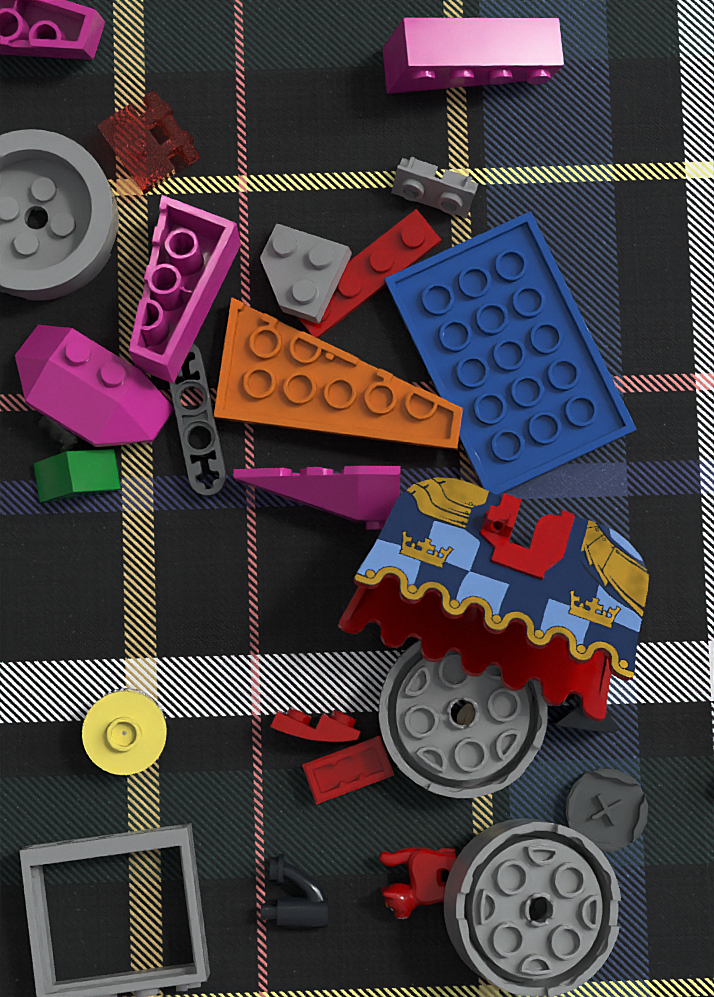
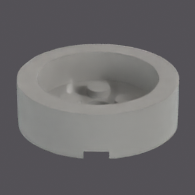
(83, 217)
(450, 756)
(491, 898)

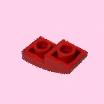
(331, 728)

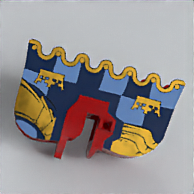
(538, 613)

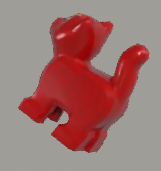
(424, 872)

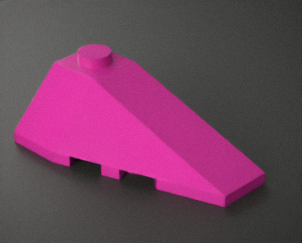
(356, 494)

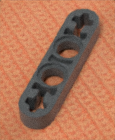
(200, 417)

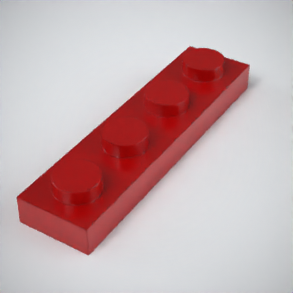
(365, 273)

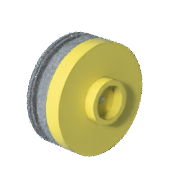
(124, 731)

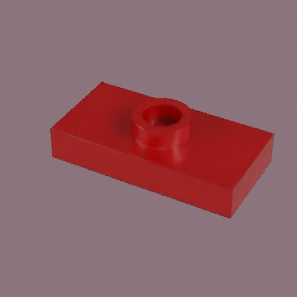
(348, 769)

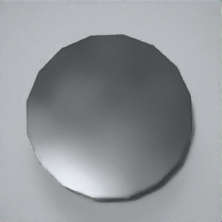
(606, 808)

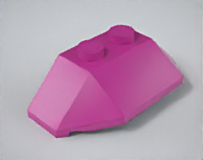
(89, 389)

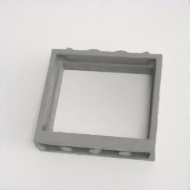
(142, 982)

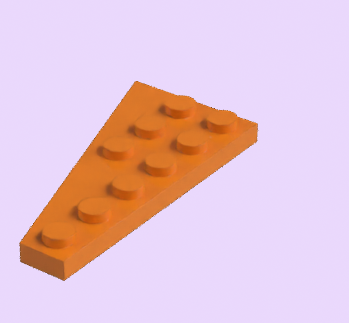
(305, 384)

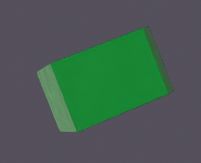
(76, 474)

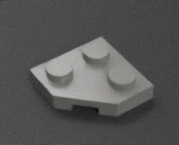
(303, 271)

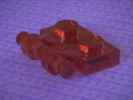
(138, 149)

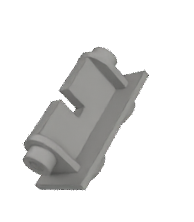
(417, 182)

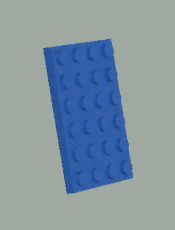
(511, 353)

